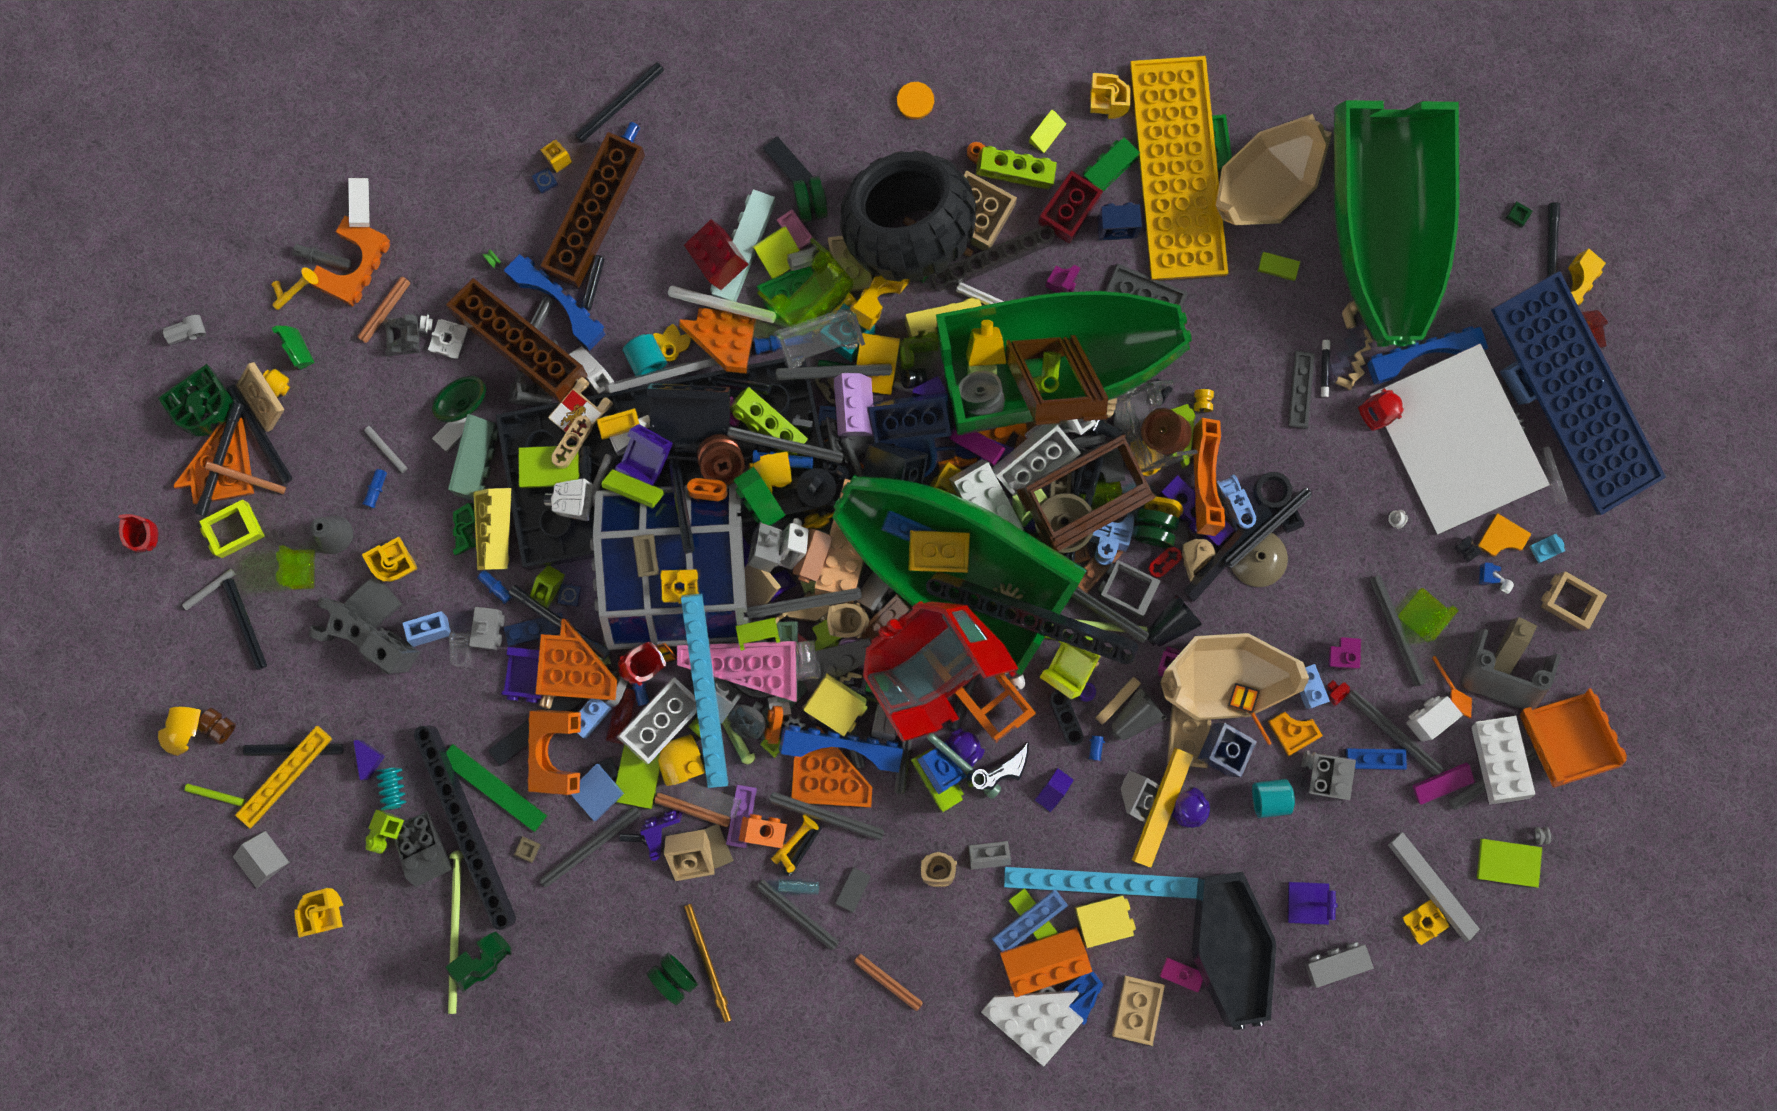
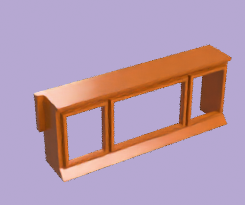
(980, 714)

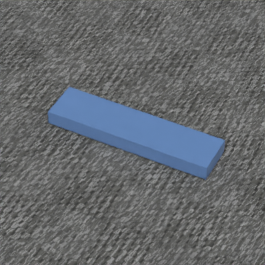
(1030, 921)

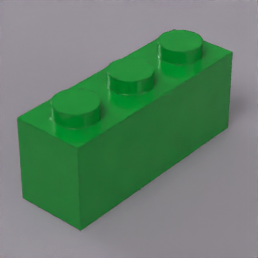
(1112, 164)
(758, 497)

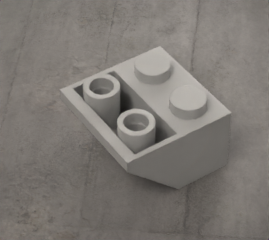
(874, 593)
(1332, 776)

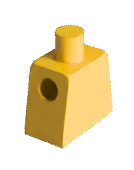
(985, 345)

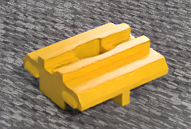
(672, 577)
(1437, 925)

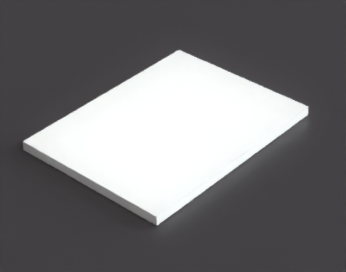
(1462, 440)

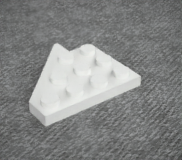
(1035, 1020)

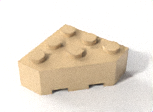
(992, 210)

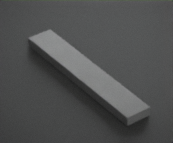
(660, 374)
(1433, 887)

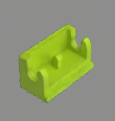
(757, 631)

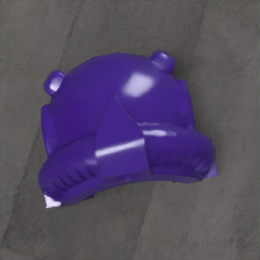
(966, 746)
(1191, 809)

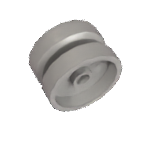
(981, 394)

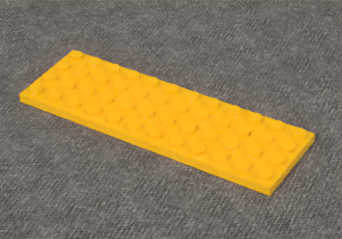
(1178, 168)

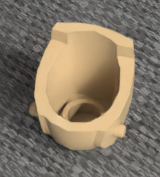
(1196, 555)
(847, 620)
(942, 877)

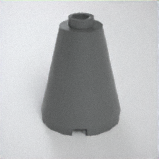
(332, 533)
(1137, 716)

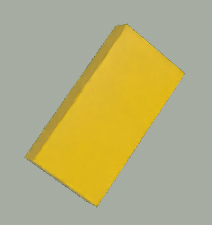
(617, 423)

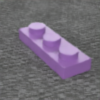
(746, 807)

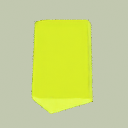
(1047, 131)

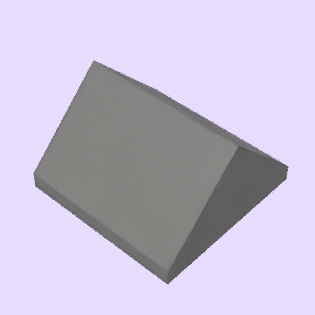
(260, 858)

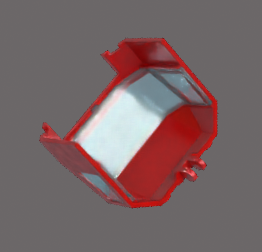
(927, 660)

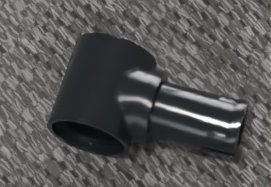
(1104, 428)

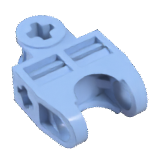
(1234, 503)
(1112, 538)

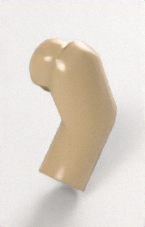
(1349, 313)

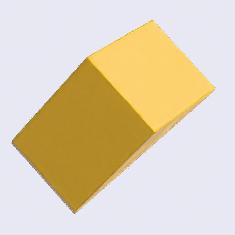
(556, 155)

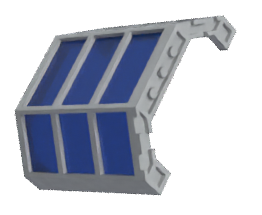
(633, 605)

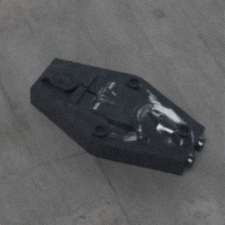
(1234, 950)

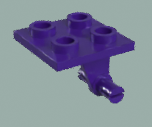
(653, 831)
(1311, 903)

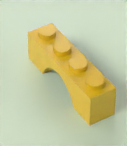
(1584, 270)
(868, 307)

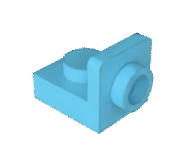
(1547, 548)

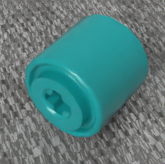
(644, 354)
(1273, 798)

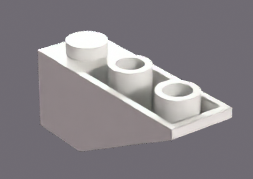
(596, 373)

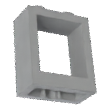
(1147, 597)

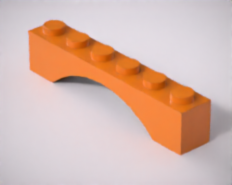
(1209, 510)

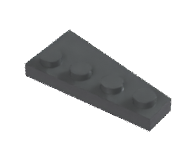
(839, 660)

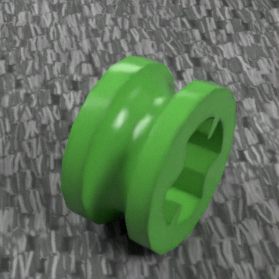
(491, 258)

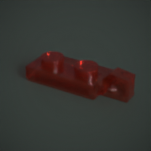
(621, 716)

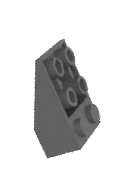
(421, 850)

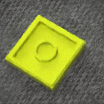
(774, 251)

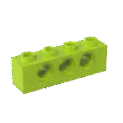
(988, 168)
(764, 413)

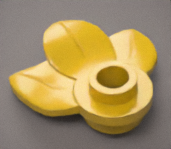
(672, 340)
(816, 521)

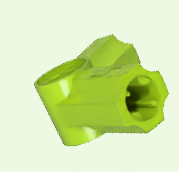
(1050, 369)

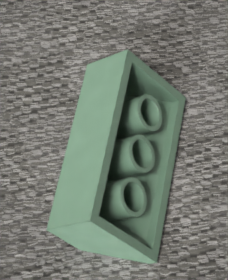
(473, 457)

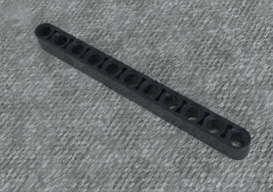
(1041, 615)
(472, 833)

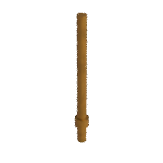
(720, 1001)

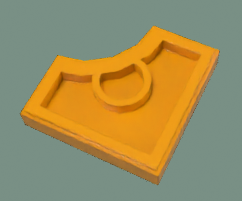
(1502, 535)
(1292, 733)

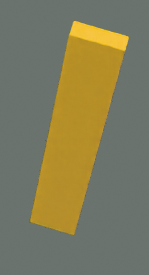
(283, 777)
(1162, 807)

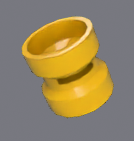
(1203, 400)

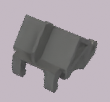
(409, 335)
(527, 394)

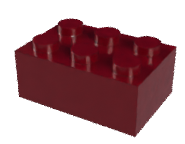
(1070, 206)
(716, 254)

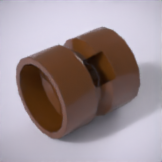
(214, 725)

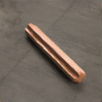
(384, 309)
(692, 809)
(888, 982)

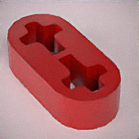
(1167, 566)

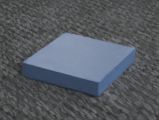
(597, 792)

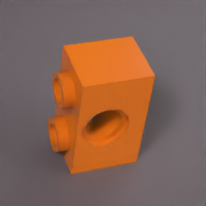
(774, 832)

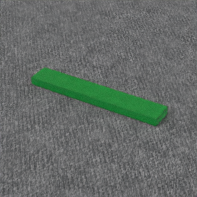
(495, 788)

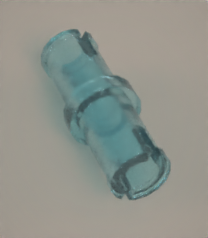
(798, 887)

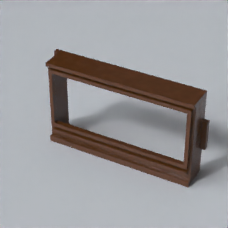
(1056, 410)
(1097, 518)

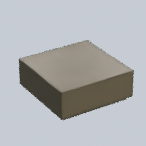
(527, 849)

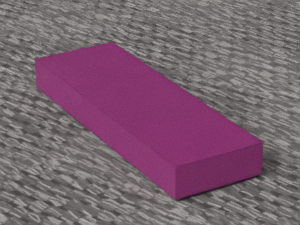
(979, 445)
(1443, 783)

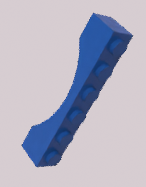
(525, 275)
(1388, 366)
(800, 742)

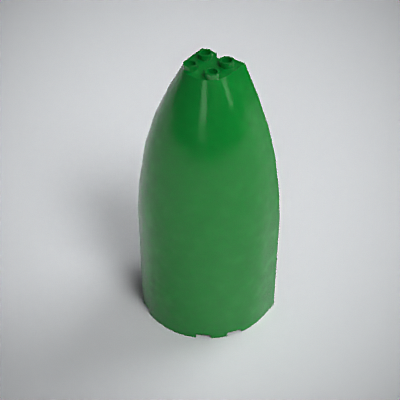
(1396, 211)
(1120, 333)
(996, 552)

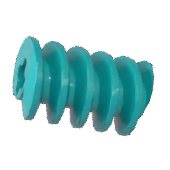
(391, 788)

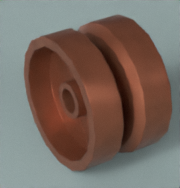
(1166, 431)
(720, 459)

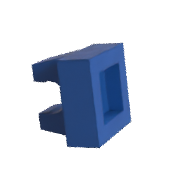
(1486, 574)

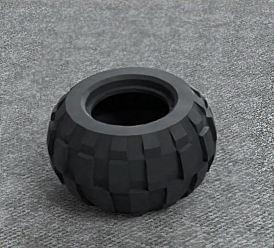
(903, 185)

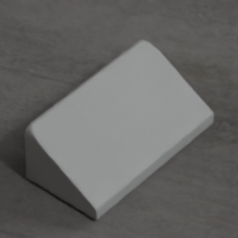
(989, 855)

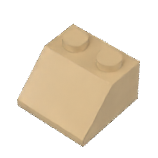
(689, 855)

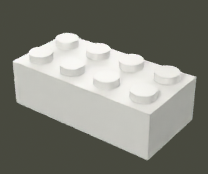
(1035, 457)
(981, 487)
(659, 721)
(1503, 760)

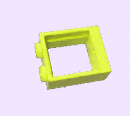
(250, 520)

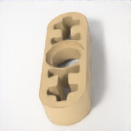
(563, 443)
(1120, 698)

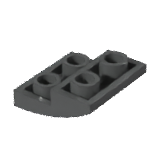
(374, 601)

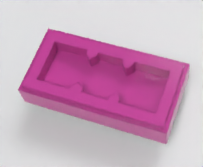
(1181, 975)

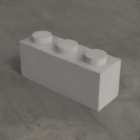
(1338, 964)

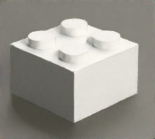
(1434, 718)

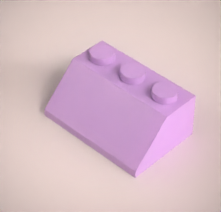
(852, 401)

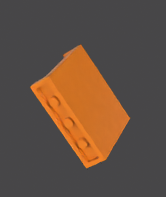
(1573, 739)

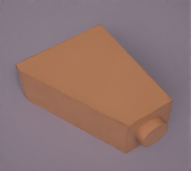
(811, 564)

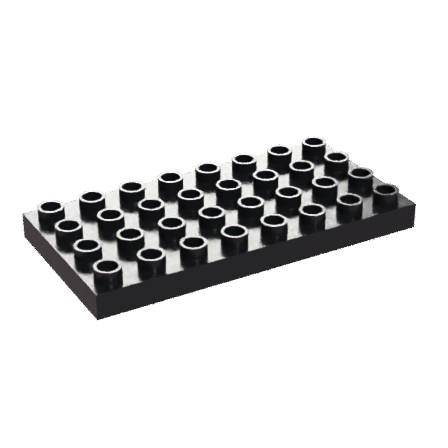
(555, 539)

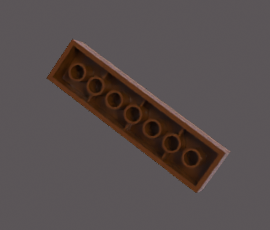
(593, 209)
(516, 339)

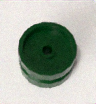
(813, 198)
(1155, 528)
(672, 979)

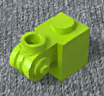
(824, 638)
(381, 827)

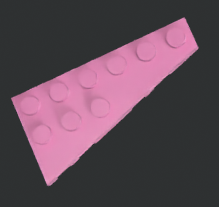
(760, 666)

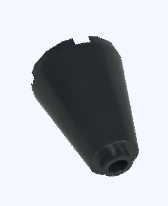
(1172, 623)

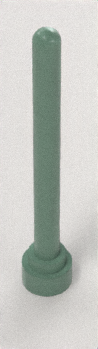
(961, 763)

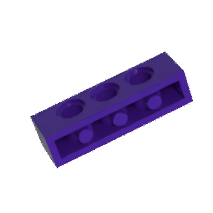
(1179, 488)

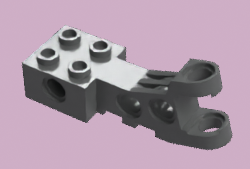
(377, 645)

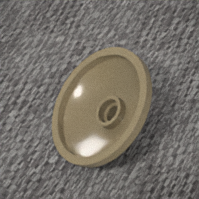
(1069, 507)
(1263, 572)

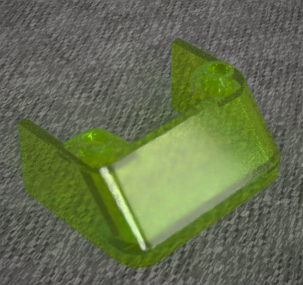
(817, 294)

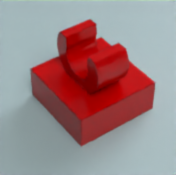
(1337, 692)

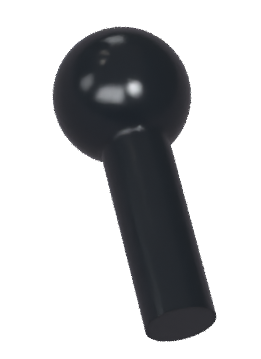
(632, 838)

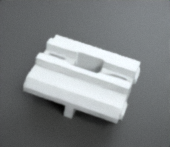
(438, 342)

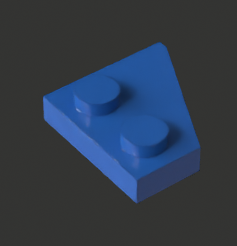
(1088, 988)

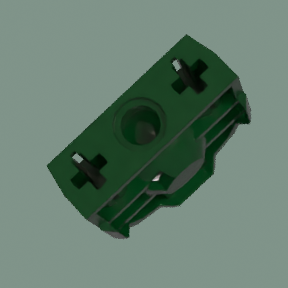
(188, 410)
(466, 971)

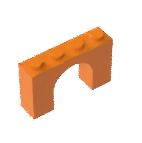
(349, 287)
(542, 774)

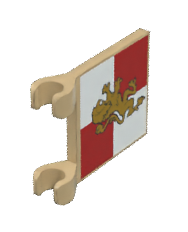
(577, 405)

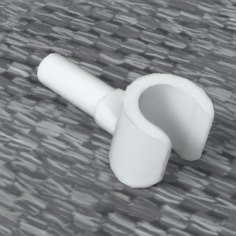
(1506, 586)

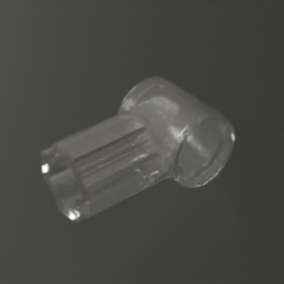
(807, 665)

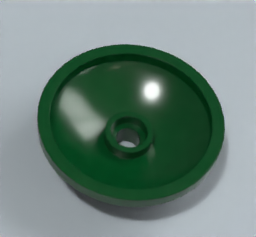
(459, 399)

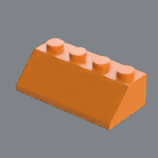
(1046, 962)

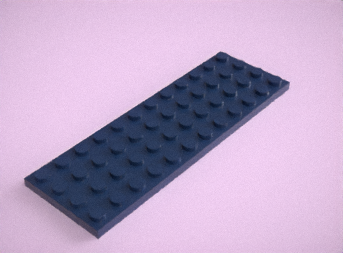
(1578, 393)

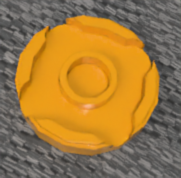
(915, 100)

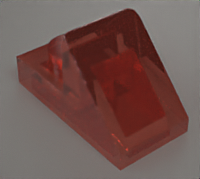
(1596, 322)

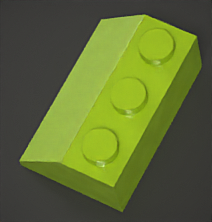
(945, 799)

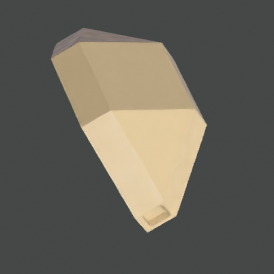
(1273, 173)
(1210, 665)

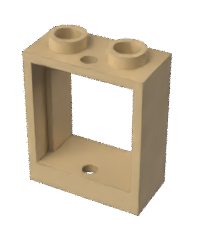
(1591, 610)

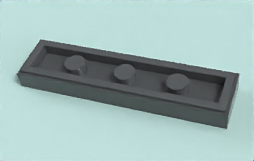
(1301, 389)

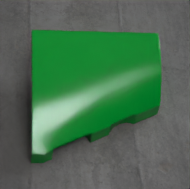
(294, 346)
(464, 528)

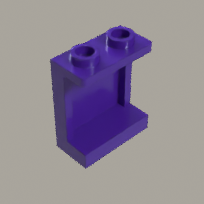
(644, 455)
(522, 675)

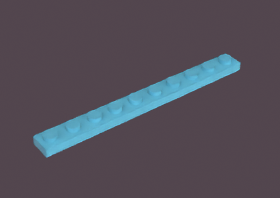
(704, 690)
(1100, 882)

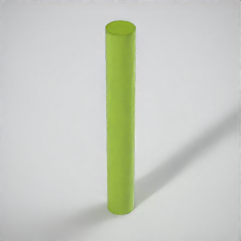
(214, 795)

